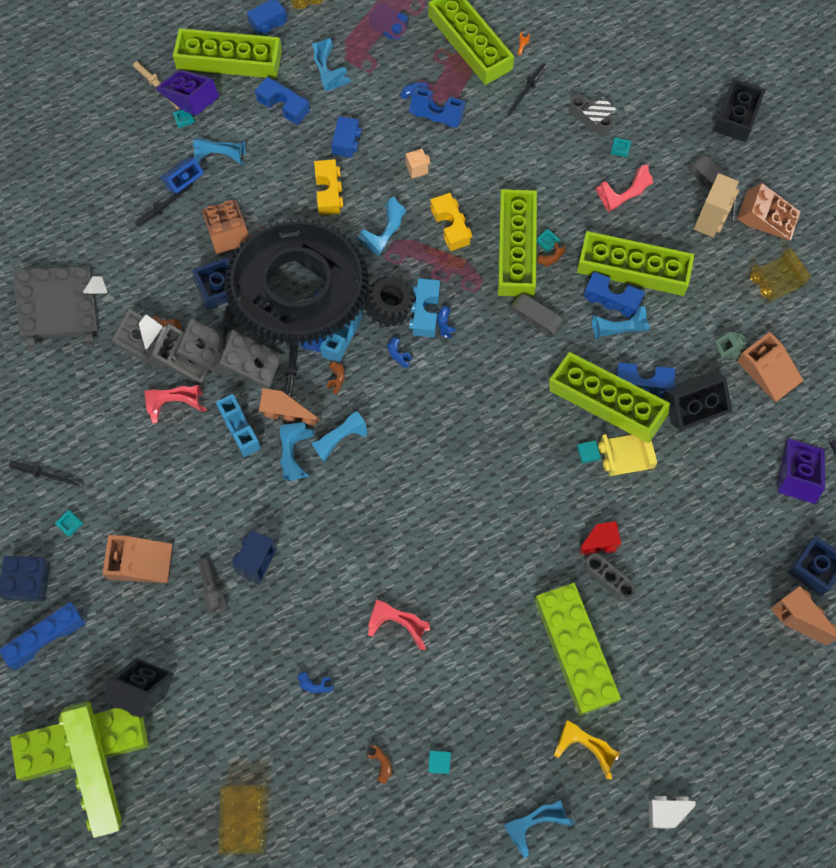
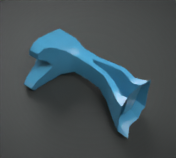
(333, 78)
(203, 147)
(394, 215)
(637, 323)
(353, 424)
(289, 436)
(546, 813)

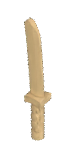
(152, 79)

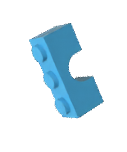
(426, 293)
(335, 347)
(238, 425)

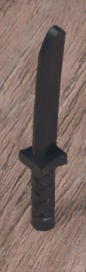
(531, 82)
(158, 208)
(224, 326)
(291, 371)
(36, 471)

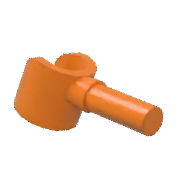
(523, 40)

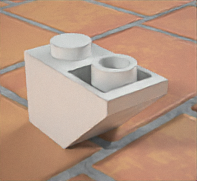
(668, 813)

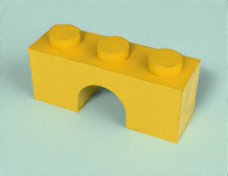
(326, 174)
(446, 208)

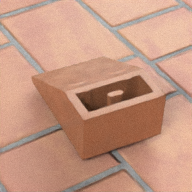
(768, 212)
(225, 226)
(770, 367)
(277, 403)
(137, 559)
(804, 616)

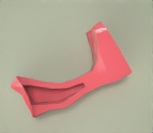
(612, 200)
(156, 398)
(383, 612)

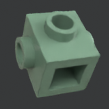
(731, 345)

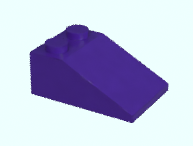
(189, 91)
(802, 471)

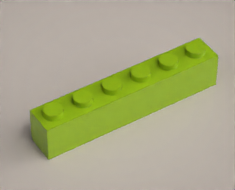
(91, 769)

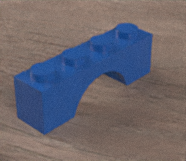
(26, 645)

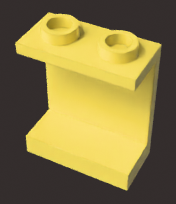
(626, 454)

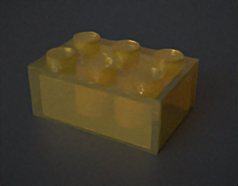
(242, 820)

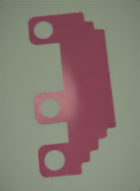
(371, 27)
(453, 77)
(440, 259)

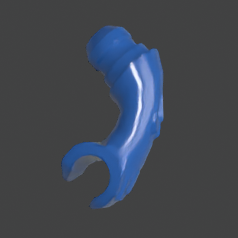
(408, 89)
(442, 319)
(392, 347)
(308, 685)

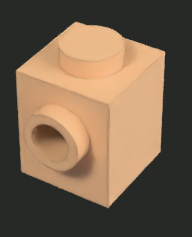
(417, 163)

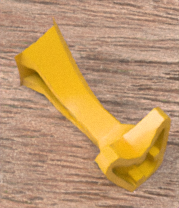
(604, 753)

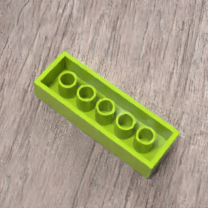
(471, 38)
(227, 53)
(517, 242)
(636, 263)
(609, 397)
(577, 649)
(45, 750)

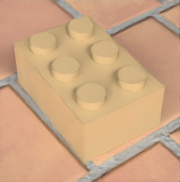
(717, 205)

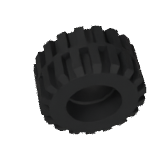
(396, 291)

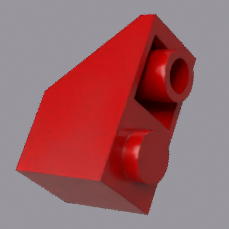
(602, 538)

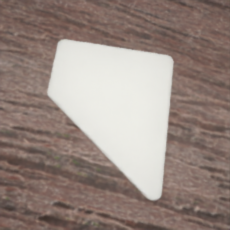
(95, 285)
(149, 330)

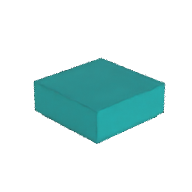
(183, 118)
(620, 147)
(547, 240)
(588, 452)
(69, 523)
(439, 762)

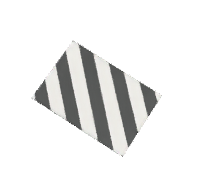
(599, 110)

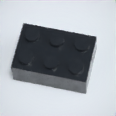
(739, 110)
(698, 400)
(138, 687)

